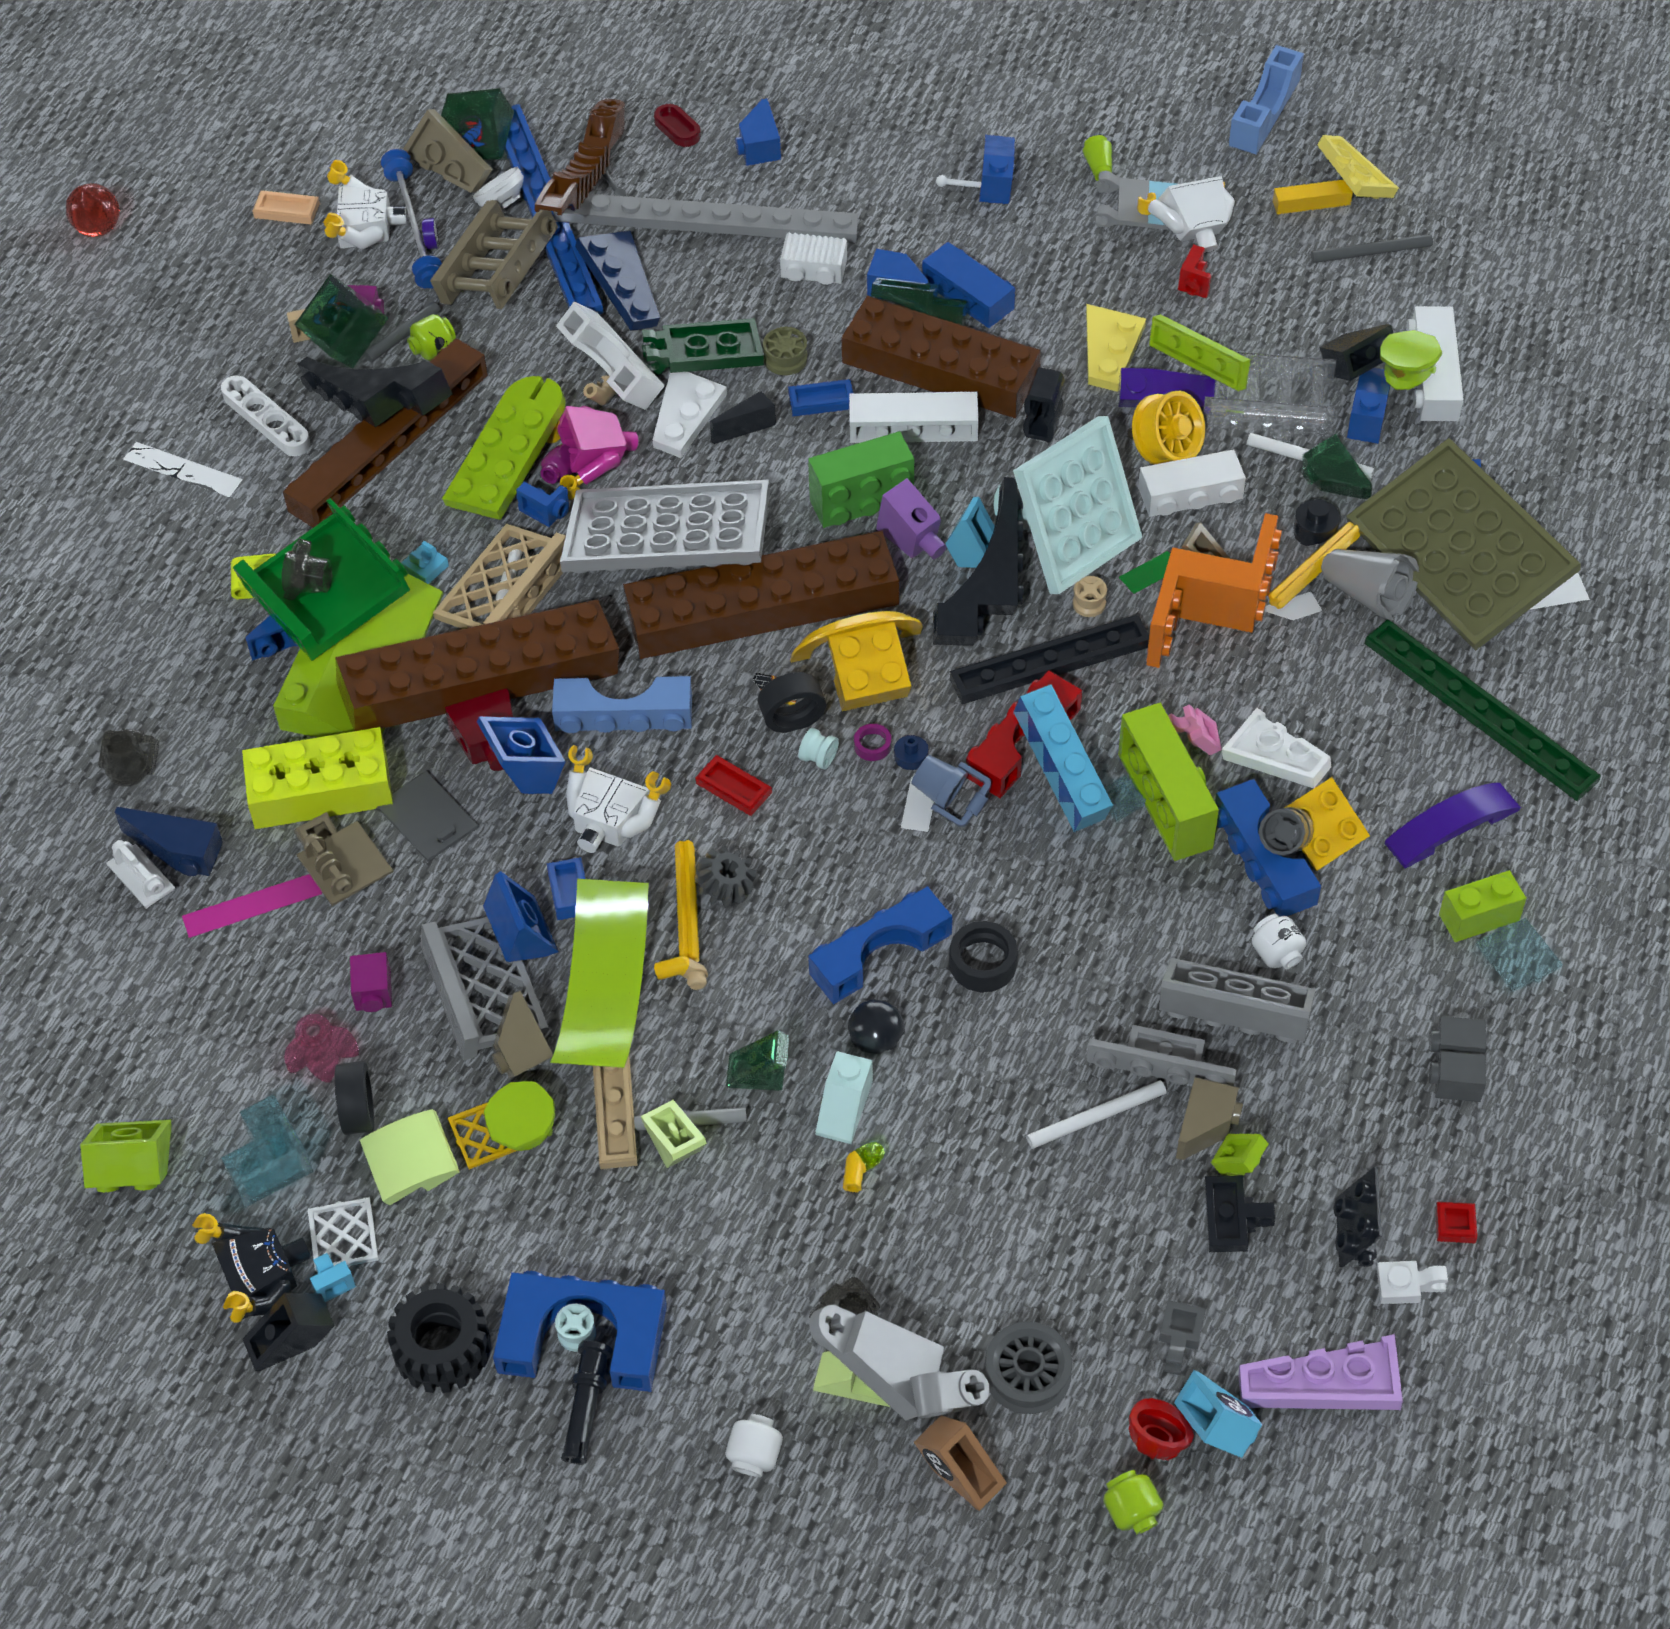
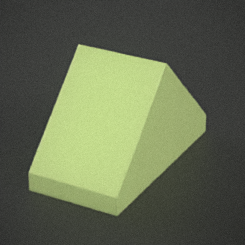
(673, 1133)

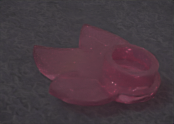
(321, 1051)

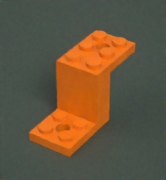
(1213, 590)

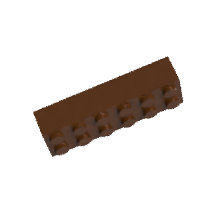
(939, 355)

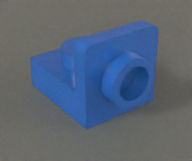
(540, 505)

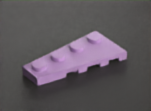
(1336, 1379)

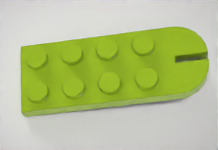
(507, 447)

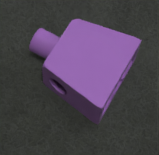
(910, 521)

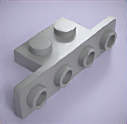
(1159, 1055)

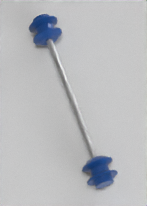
(396, 168)

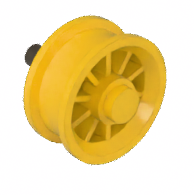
(1168, 427)

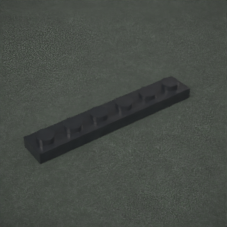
(1057, 656)

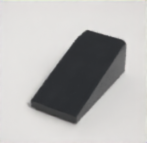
(746, 417)

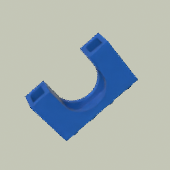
(534, 1304)

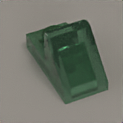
(759, 1063)

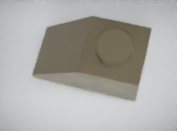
(519, 1039)
(1208, 1116)

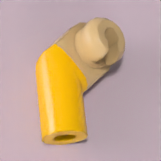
(685, 967)

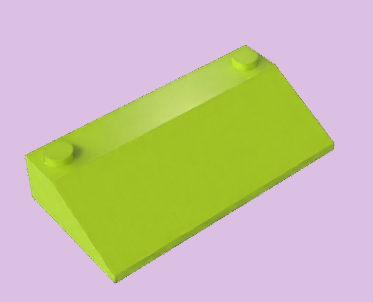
(310, 694)

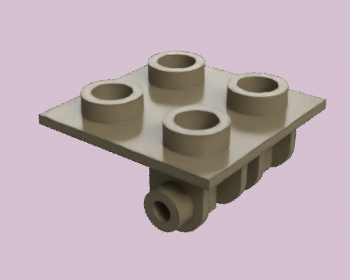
(343, 862)

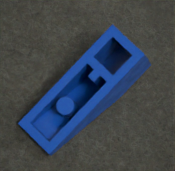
(997, 169)
(1369, 406)

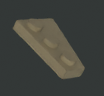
(444, 151)

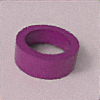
(876, 754)

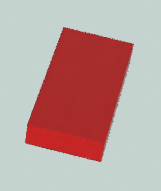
(733, 785)

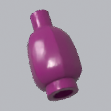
(556, 464)

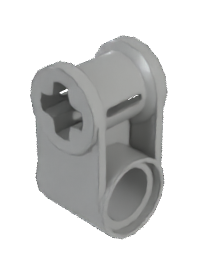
(948, 1392)

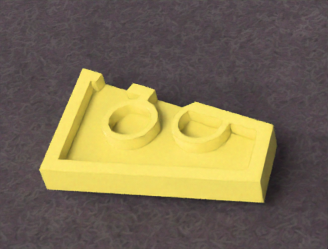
(1355, 169)
(1110, 344)

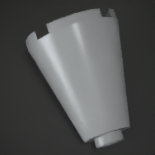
(1373, 579)

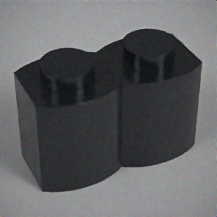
(1043, 404)

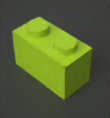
(1482, 906)

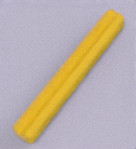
(1312, 566)
(686, 900)

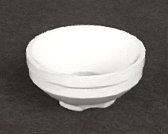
(503, 188)

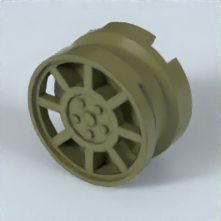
(784, 352)

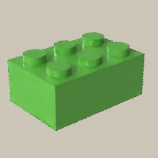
(854, 478)

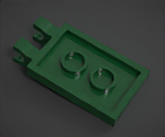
(703, 346)

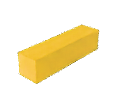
(1312, 196)

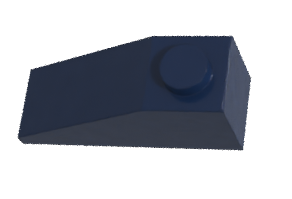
(178, 841)

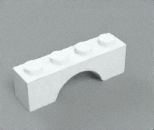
(627, 372)

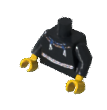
(252, 1264)

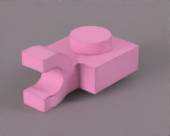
(1200, 729)

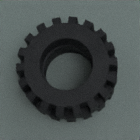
(446, 1365)

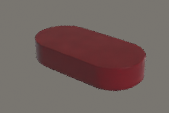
(677, 125)

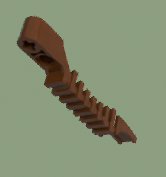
(589, 163)

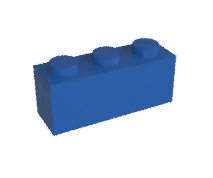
(966, 279)

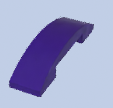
(1448, 820)

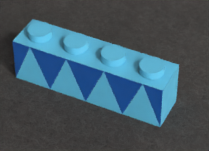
(1062, 758)

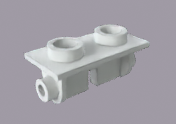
(139, 873)

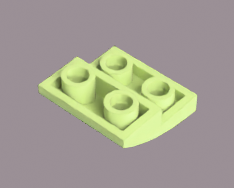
(409, 1156)

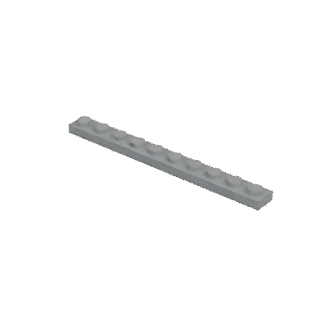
(711, 217)

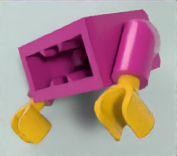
(594, 442)

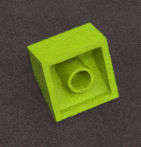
(126, 1155)

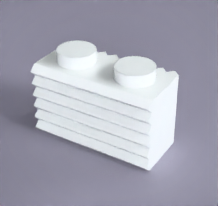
(813, 258)

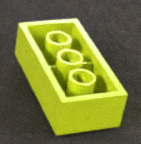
(316, 777)

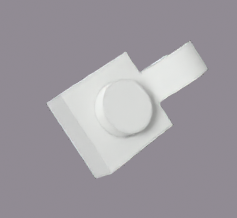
(1404, 1283)

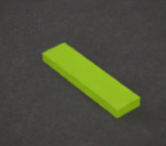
(1199, 352)

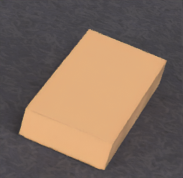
(286, 207)

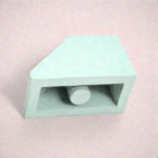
(844, 1097)

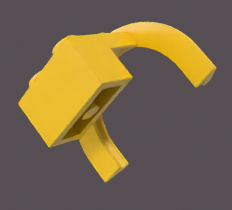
(865, 656)

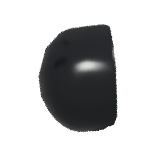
(876, 1026)

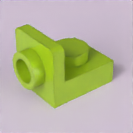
(1239, 1154)

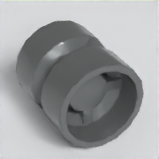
(1286, 830)

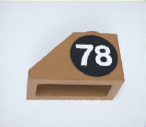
(960, 1460)

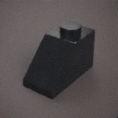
(1356, 351)
(288, 1329)

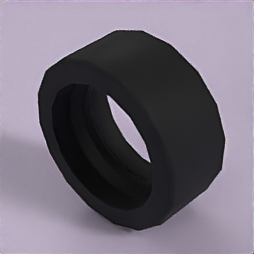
(785, 689)
(984, 980)
(354, 1097)

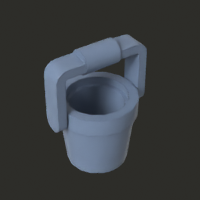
(943, 782)

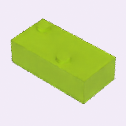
(1168, 781)

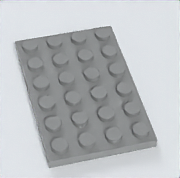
(666, 526)

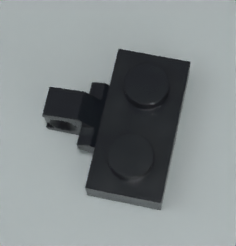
(1232, 1214)

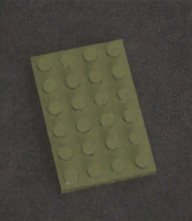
(1472, 542)

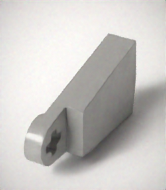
(877, 1353)

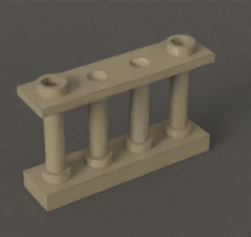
(477, 241)

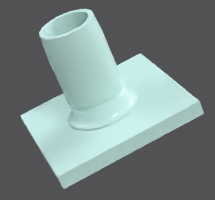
(1076, 504)

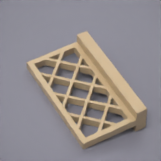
(524, 591)

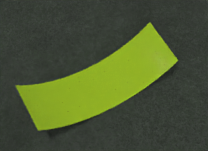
(604, 973)

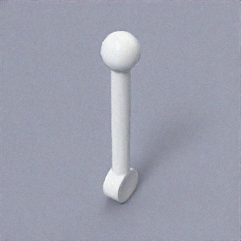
(943, 181)

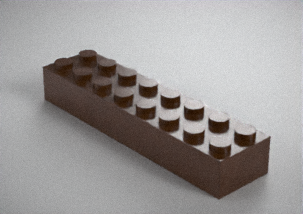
(761, 597)
(436, 671)

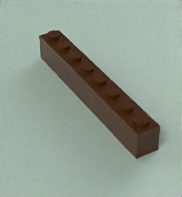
(370, 449)

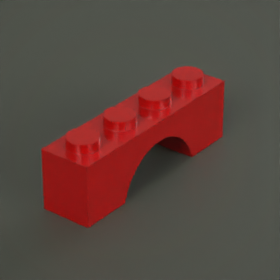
(997, 754)

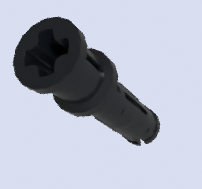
(588, 1385)

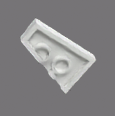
(685, 411)
(1274, 751)

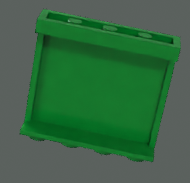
(360, 585)

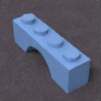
(1256, 118)
(662, 706)

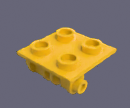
(1333, 822)

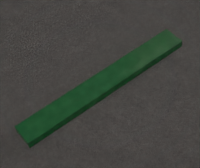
(1483, 710)

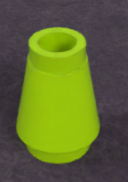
(1098, 154)

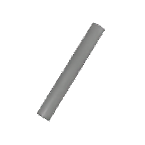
(707, 1117)

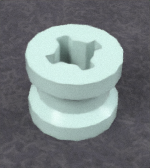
(818, 748)
(575, 1318)

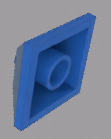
(524, 752)

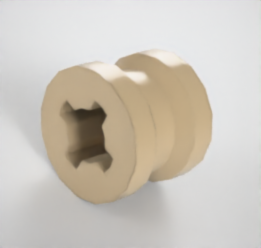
(1089, 588)

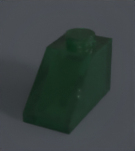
(1335, 470)

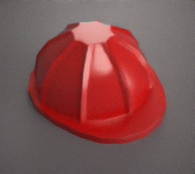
(1159, 1429)

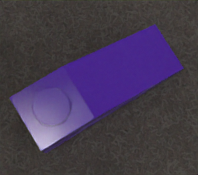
(1142, 382)

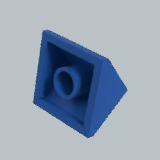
(517, 921)

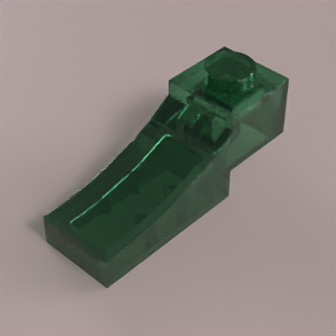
(921, 298)

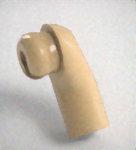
(600, 392)

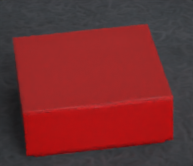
(1456, 1222)

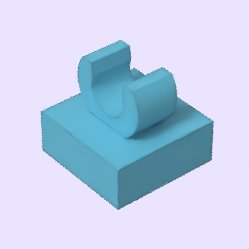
(425, 563)
(331, 1279)

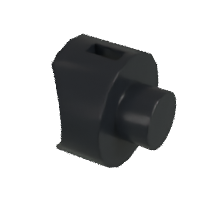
(1315, 522)

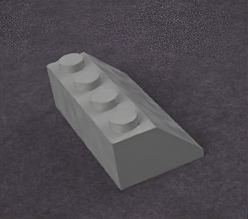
(1236, 1000)

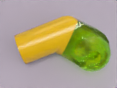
(860, 1162)

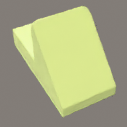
(839, 1380)

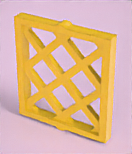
(462, 1142)

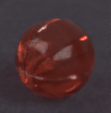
(92, 210)

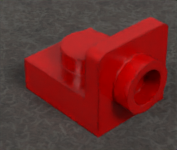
(1192, 274)

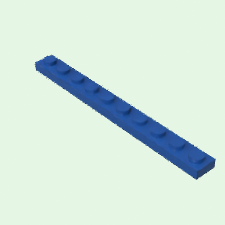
(561, 250)

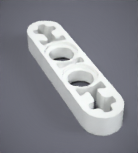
(263, 417)

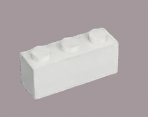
(1191, 483)

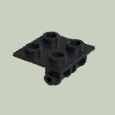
(1359, 1220)

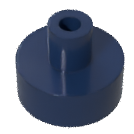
(910, 752)

